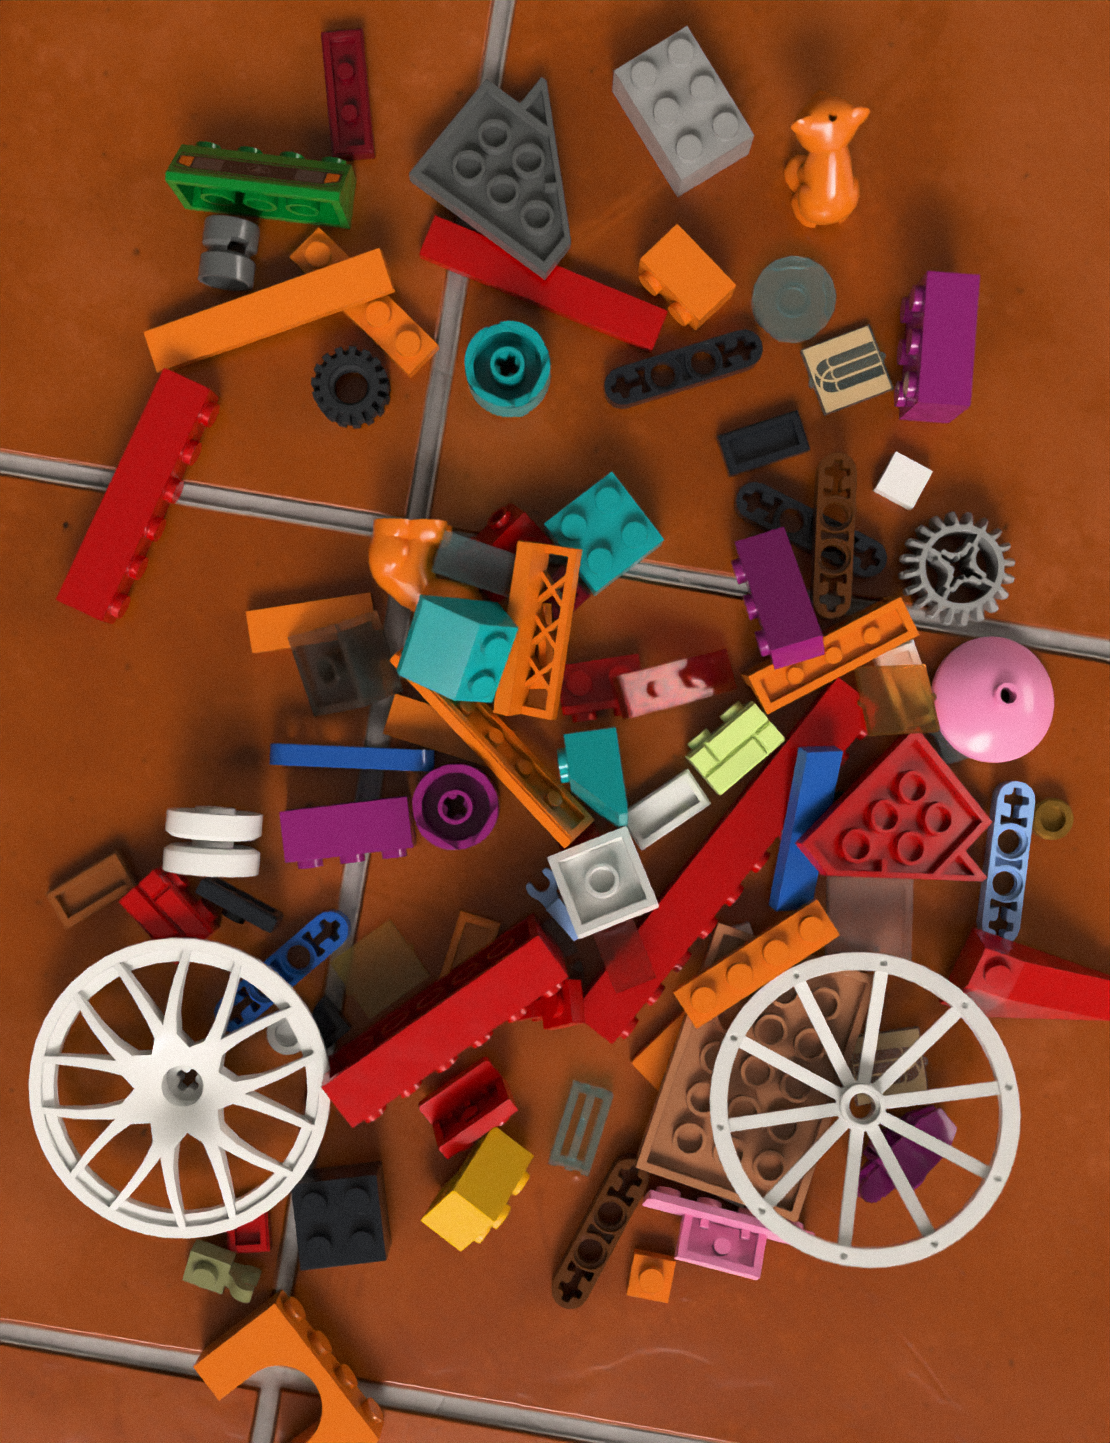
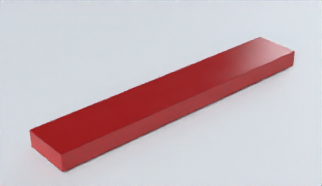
(560, 293)

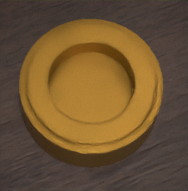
(1052, 818)

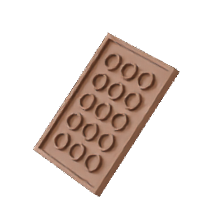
(679, 1130)

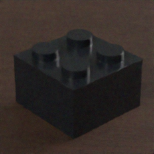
(341, 1216)

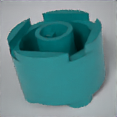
(497, 348)

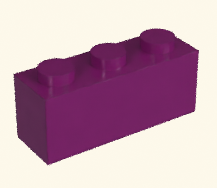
(777, 599)
(348, 831)

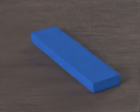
(809, 798)

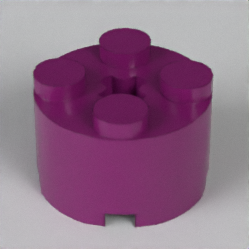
(432, 810)

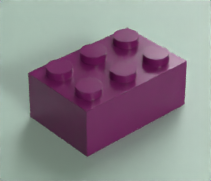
(937, 347)

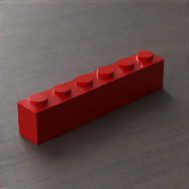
(139, 497)

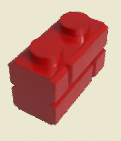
(168, 909)

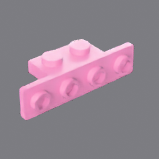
(715, 1235)

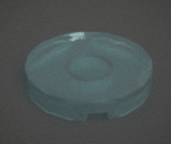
(793, 299)

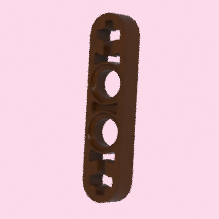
(839, 537)
(595, 1228)

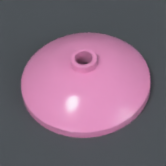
(971, 705)

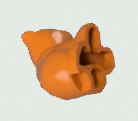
(824, 178)
(403, 558)

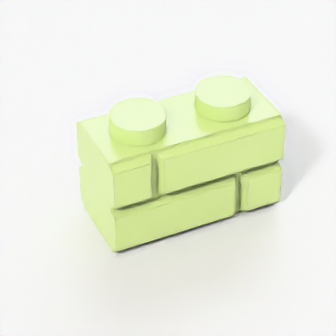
(734, 746)

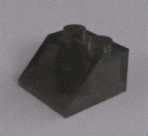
(345, 664)

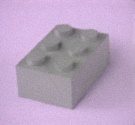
(682, 111)

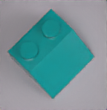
(458, 647)
(595, 773)

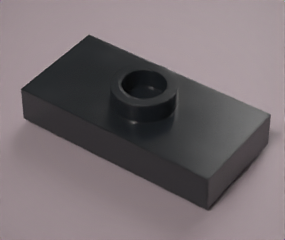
(239, 905)

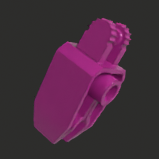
(913, 1158)

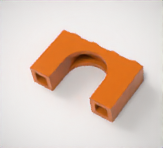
(282, 1337)

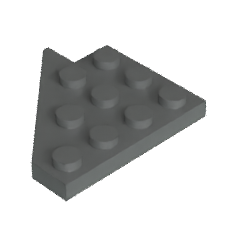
(503, 174)

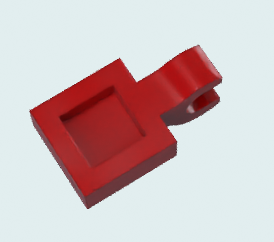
(560, 1009)

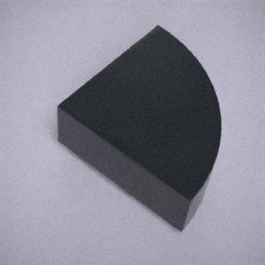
(330, 1021)

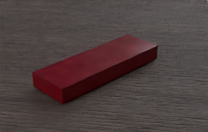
(348, 94)

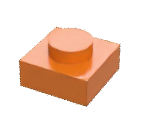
(650, 1275)

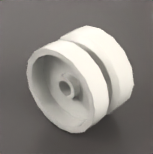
(212, 844)

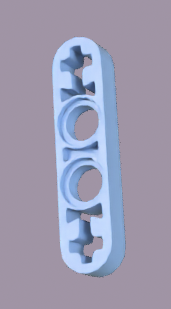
(1014, 862)

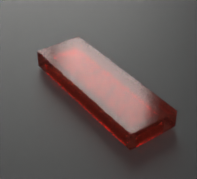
(674, 683)

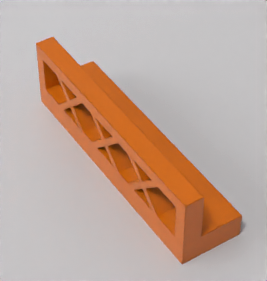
(525, 610)
(846, 647)

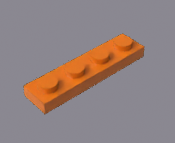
(379, 318)
(755, 963)

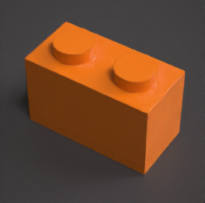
(685, 278)

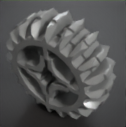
(972, 576)

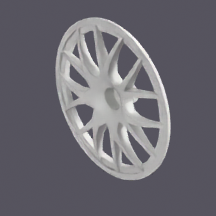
(166, 1101)

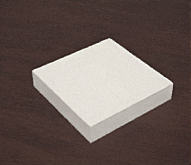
(602, 882)

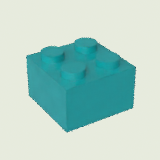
(607, 529)

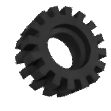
(347, 362)

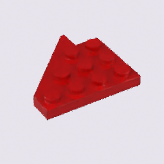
(900, 821)

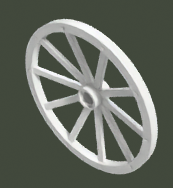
(1004, 1086)

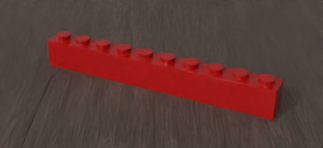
(722, 861)

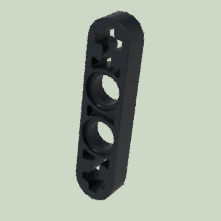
(680, 362)
(803, 538)

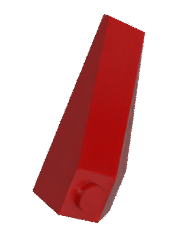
(1028, 983)

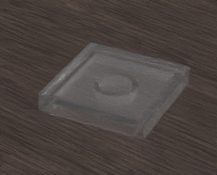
(870, 915)

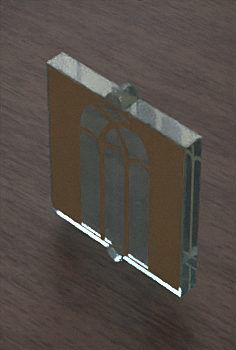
(846, 370)

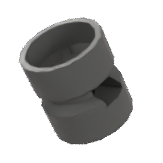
(229, 247)

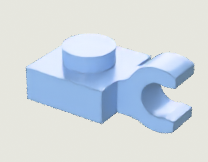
(553, 903)

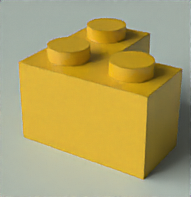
(479, 1190)

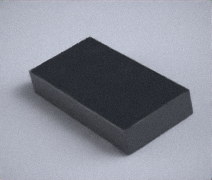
(763, 443)

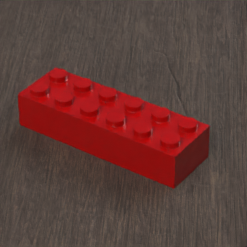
(444, 1021)

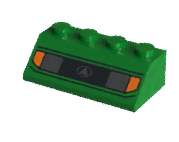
(263, 184)

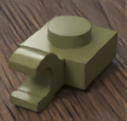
(215, 1269)

